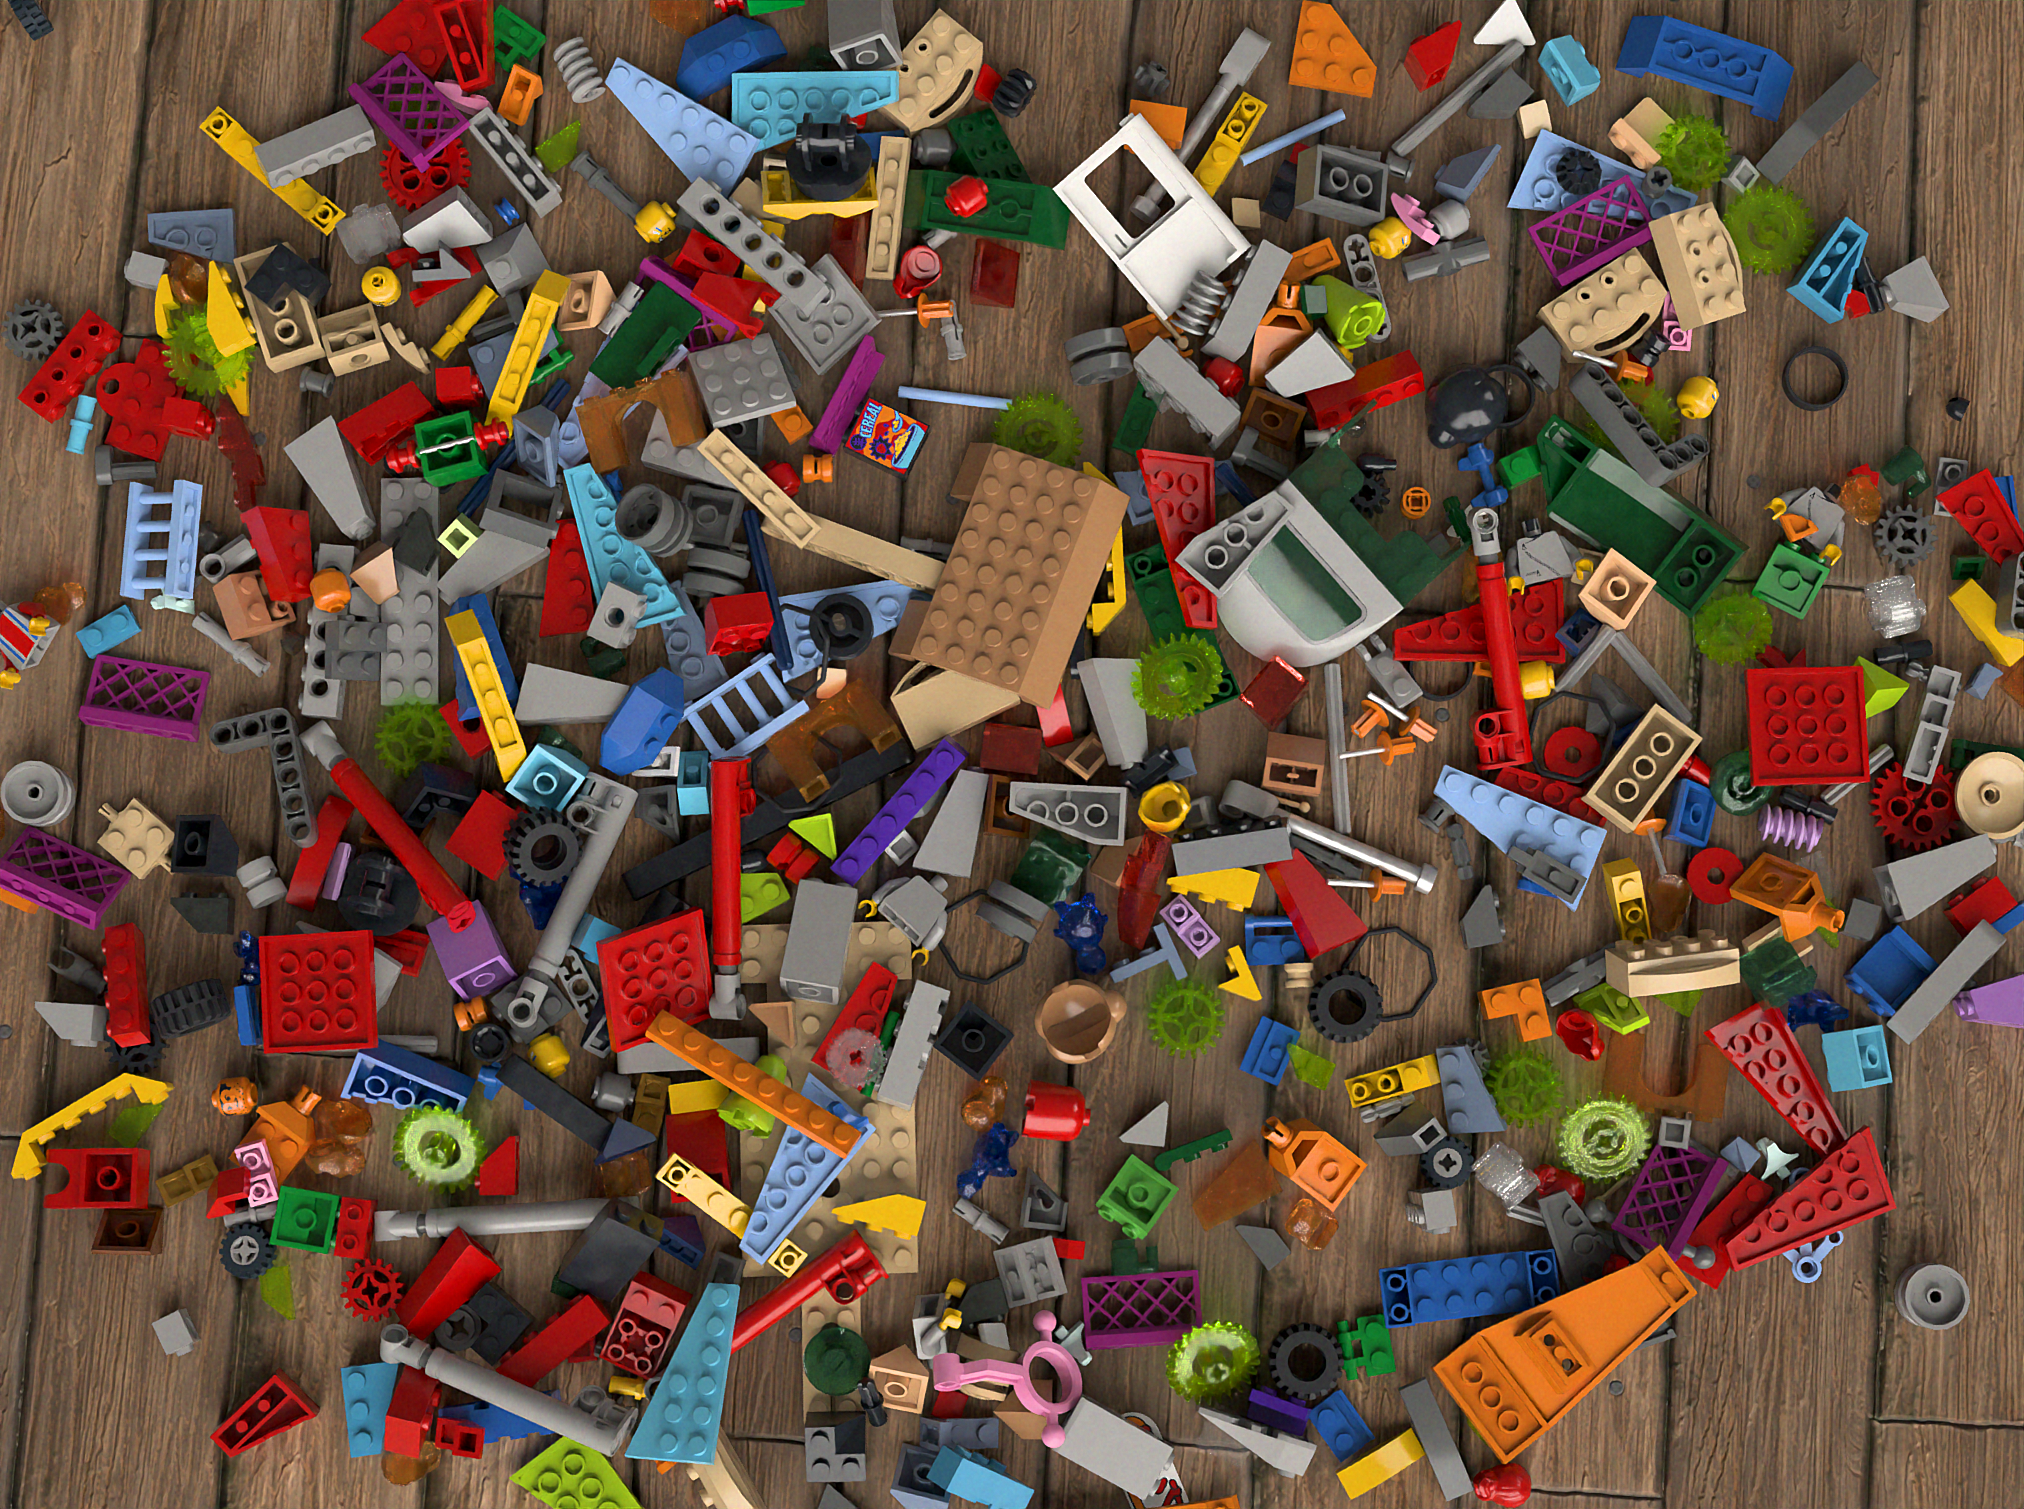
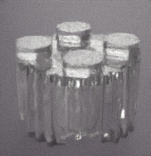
(369, 232)
(1894, 606)
(871, 1053)
(1504, 1175)

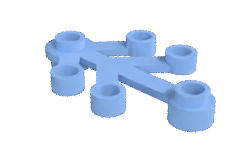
(1805, 1251)

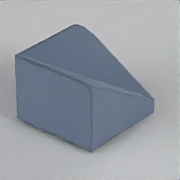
(1981, 680)
(1185, 768)
(1740, 1153)

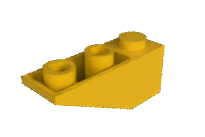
(224, 315)
(1229, 885)
(1627, 900)
(1393, 1080)
(893, 1212)

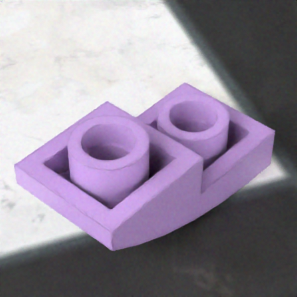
(1189, 926)

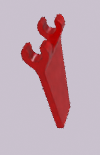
(431, 288)
(734, 299)

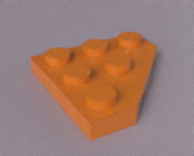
(1329, 55)

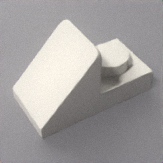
(665, 764)

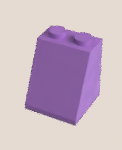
(473, 958)
(1993, 1002)

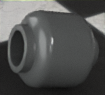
(934, 147)
(612, 1091)

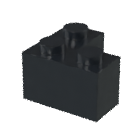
(282, 274)
(432, 790)
(505, 1319)

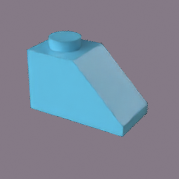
(694, 783)

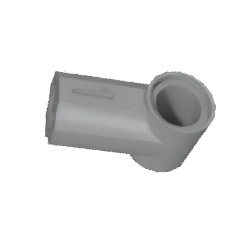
(231, 558)

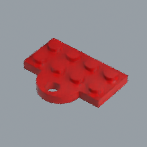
(140, 401)

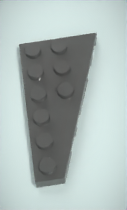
(1581, 1248)

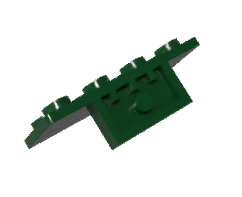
(984, 148)
(646, 339)

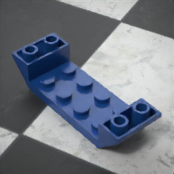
(1707, 62)
(1467, 1286)

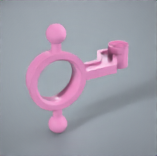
(951, 1374)

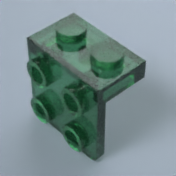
(1050, 867)
(1776, 973)

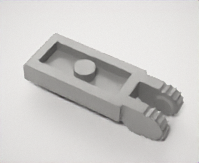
(1389, 674)

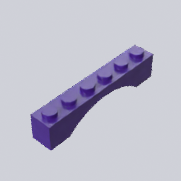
(899, 810)

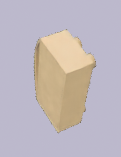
(931, 74)
(1699, 265)
(1604, 307)
(945, 705)
(1672, 964)
(726, 1481)

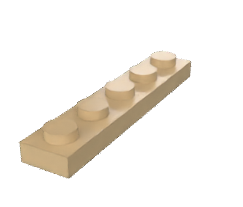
(888, 214)
(758, 488)

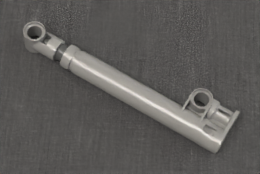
(608, 811)
(492, 1218)
(587, 1420)

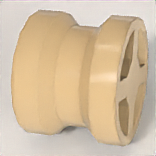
(1299, 975)

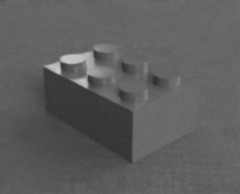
(1341, 185)

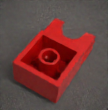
(92, 1176)

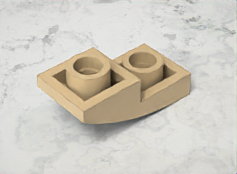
(410, 353)

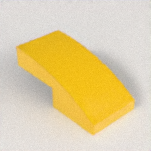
(164, 303)
(696, 1096)

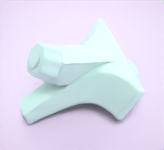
(172, 602)
(1775, 1158)
(1072, 1342)

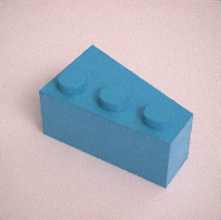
(1829, 270)
(589, 932)
(367, 1396)
(978, 1479)

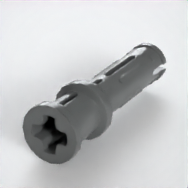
(599, 179)

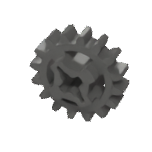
(25, 341)
(1913, 542)

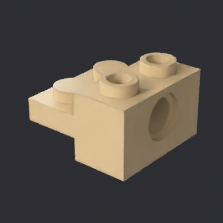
(353, 339)

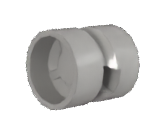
(261, 882)

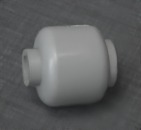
(1449, 219)

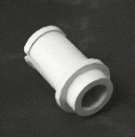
(1314, 437)

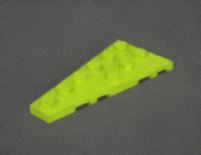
(575, 1478)

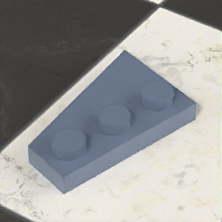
(197, 233)
(491, 356)
(1465, 1096)

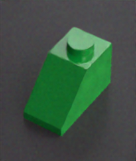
(1520, 467)

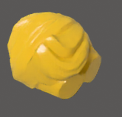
(1165, 806)

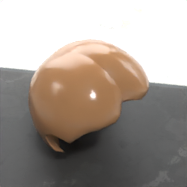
(1078, 1020)

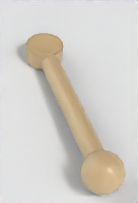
(1182, 343)
(1304, 807)
(1616, 1186)

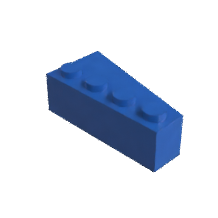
(466, 701)
(405, 1080)

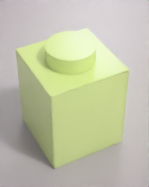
(460, 535)

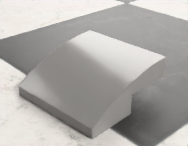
(1030, 1271)

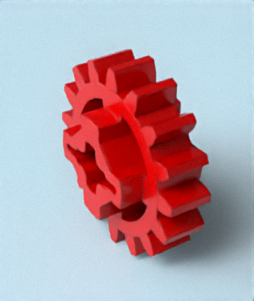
(370, 1278)

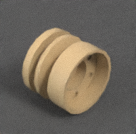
(974, 1350)

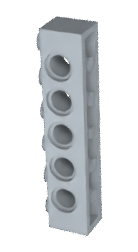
(696, 203)
(332, 702)

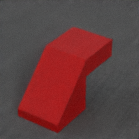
(226, 1189)
(460, 1436)

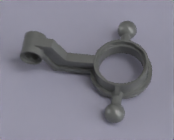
(1596, 1211)

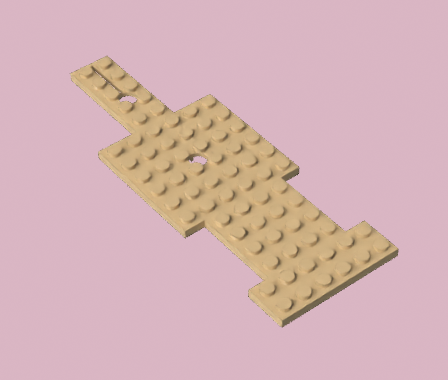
(880, 1166)

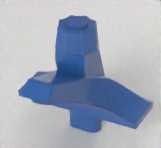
(839, 1111)

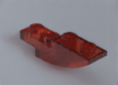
(848, 245)
(240, 445)
(1136, 894)

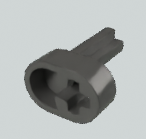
(504, 323)
(1246, 455)
(108, 471)

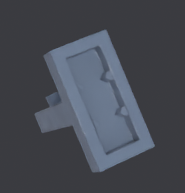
(1151, 958)
(965, 1432)

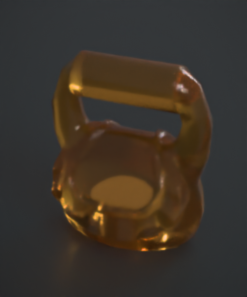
(617, 1176)
(1304, 1221)

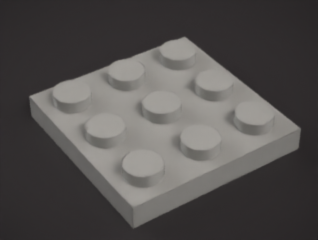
(834, 324)
(741, 380)

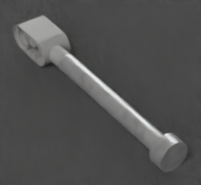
(1235, 70)
(1251, 803)

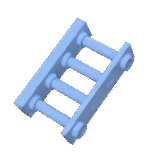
(182, 540)
(768, 725)

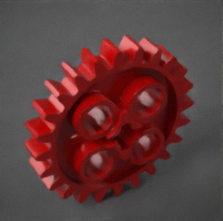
(427, 188)
(1937, 819)

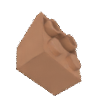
(248, 606)
(1293, 764)

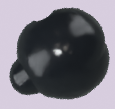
(1463, 405)

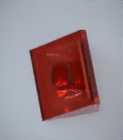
(994, 275)
(1274, 692)
(1011, 749)

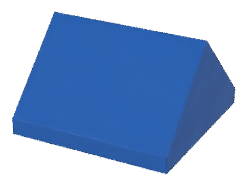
(1690, 814)

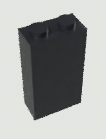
(611, 1249)

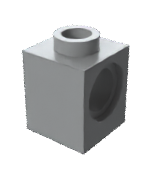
(145, 270)
(176, 1332)

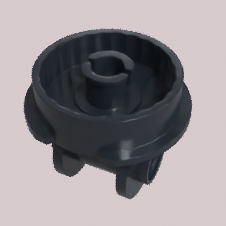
(828, 159)
(379, 894)

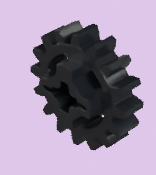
(131, 1053)

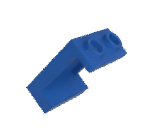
(1889, 971)

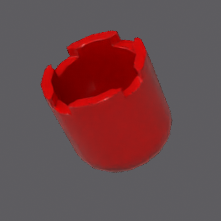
(1054, 1112)

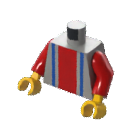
(23, 638)

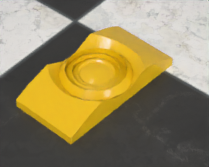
(785, 200)

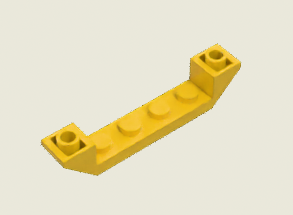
(298, 194)
(527, 347)
(1104, 613)
(488, 692)
(29, 1155)
(723, 1206)

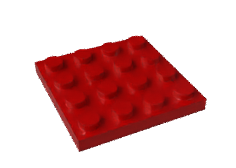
(1807, 726)
(655, 970)
(318, 991)

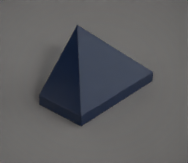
(1578, 631)
(623, 1140)
(683, 1240)

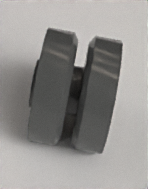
(1098, 356)
(714, 574)
(1010, 915)

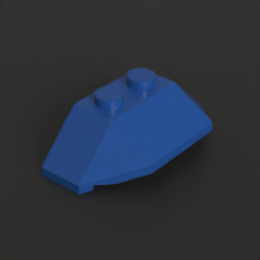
(725, 49)
(643, 722)

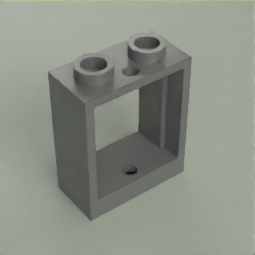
(515, 524)

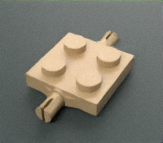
(137, 838)

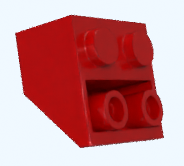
(1432, 55)
(737, 623)

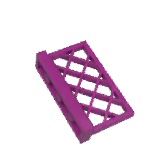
(395, 129)
(1598, 257)
(682, 285)
(847, 396)
(141, 722)
(48, 891)
(1688, 1215)
(1138, 1335)

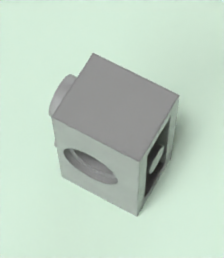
(604, 623)

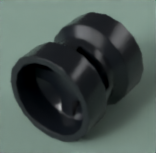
(1651, 347)

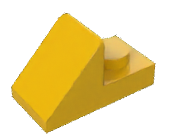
(1244, 984)

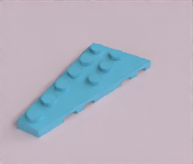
(775, 102)
(612, 556)
(689, 1399)

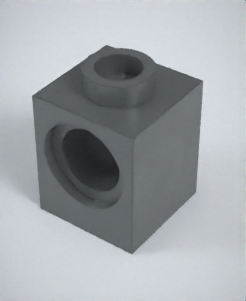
(1860, 918)

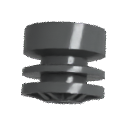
(653, 520)

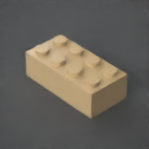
(290, 333)
(1641, 768)

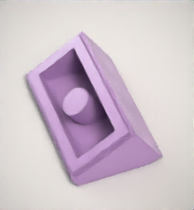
(337, 871)

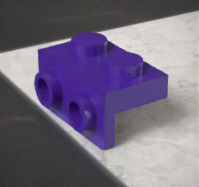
(1278, 1412)

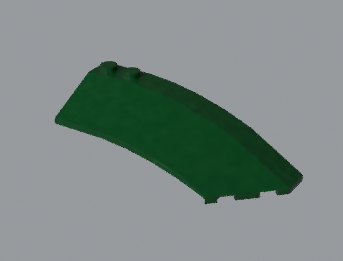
(1654, 528)

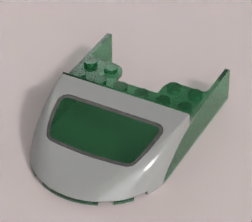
(1327, 570)

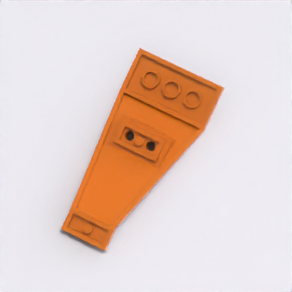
(1517, 1384)

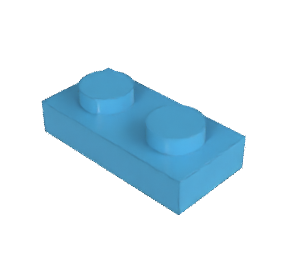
(108, 631)

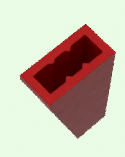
(1313, 907)
(446, 1283)

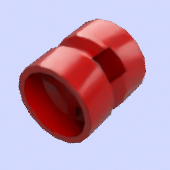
(793, 858)

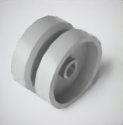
(21, 789)
(1949, 1293)

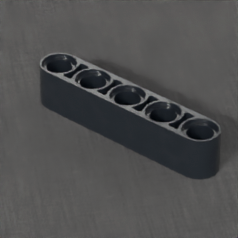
(554, 1101)

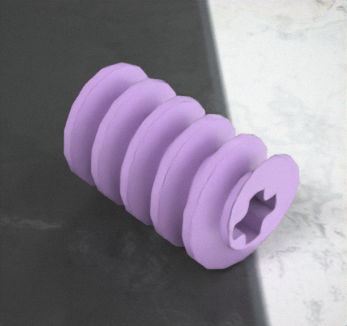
(1790, 827)

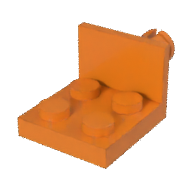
(1278, 332)
(1788, 893)
(286, 1130)
(1312, 1159)

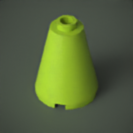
(1350, 312)
(745, 1114)

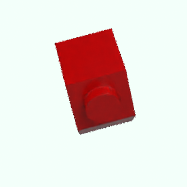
(501, 1170)

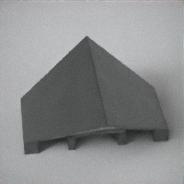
(748, 435)
(1618, 702)
(660, 809)
(1042, 1206)

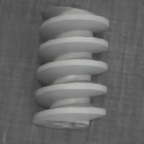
(576, 71)
(1200, 304)

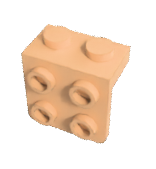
(1639, 134)

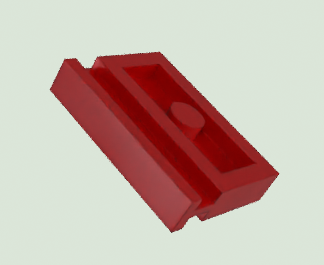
(405, 947)

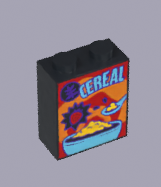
(885, 438)

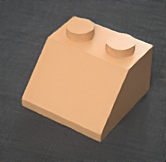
(1615, 590)

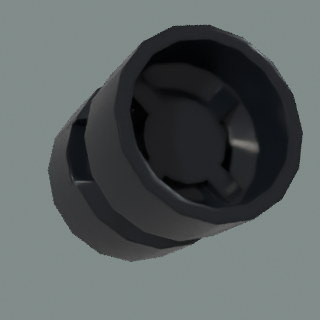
(491, 1043)

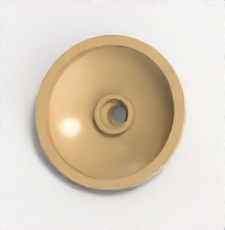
(2004, 809)

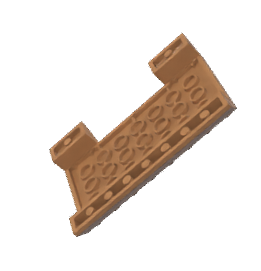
(1015, 573)

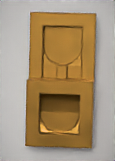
(651, 1103)
(187, 1181)

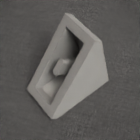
(1149, 1129)

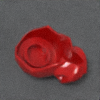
(918, 270)
(1580, 1033)
(1555, 1179)
(1503, 1484)

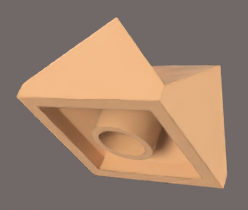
(586, 301)
(900, 1379)

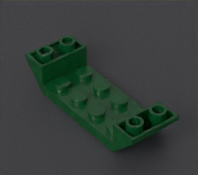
(1012, 210)
(1164, 616)

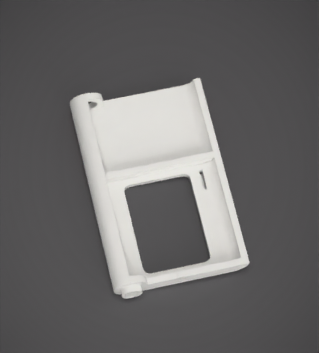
(1176, 246)

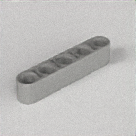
(1946, 981)
(655, 1058)

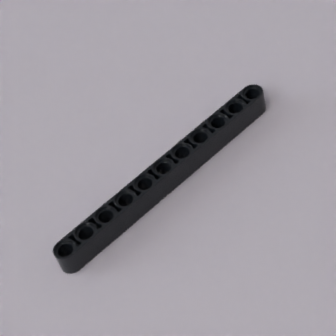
(765, 820)

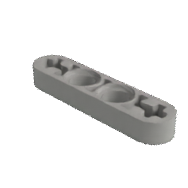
(1370, 287)

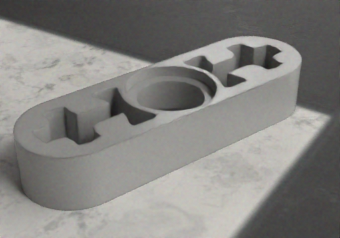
(563, 971)

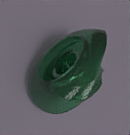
(1732, 785)
(836, 1361)

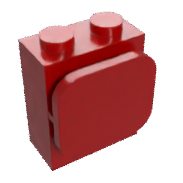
(481, 834)

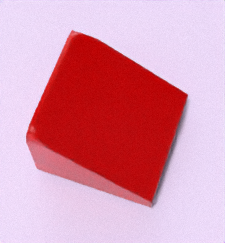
(986, 83)
(949, 1404)

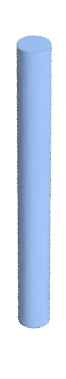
(1292, 137)
(953, 397)

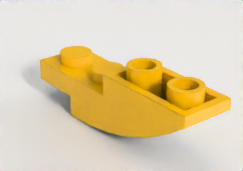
(1229, 143)

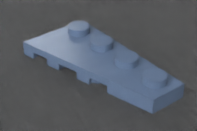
(1139, 507)
(687, 652)

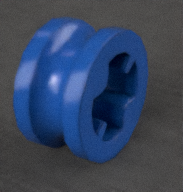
(506, 211)

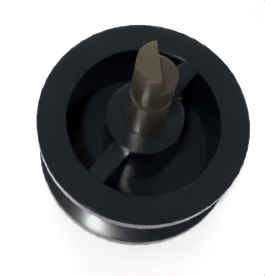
(846, 624)

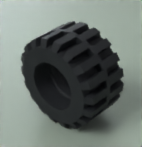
(557, 860)
(1368, 995)
(190, 1008)
(1323, 1379)

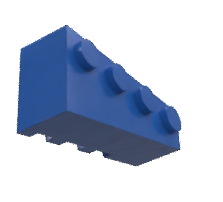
(497, 1420)

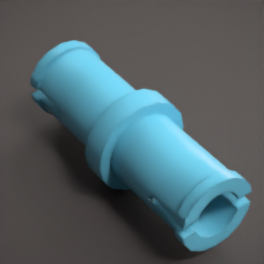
(81, 424)

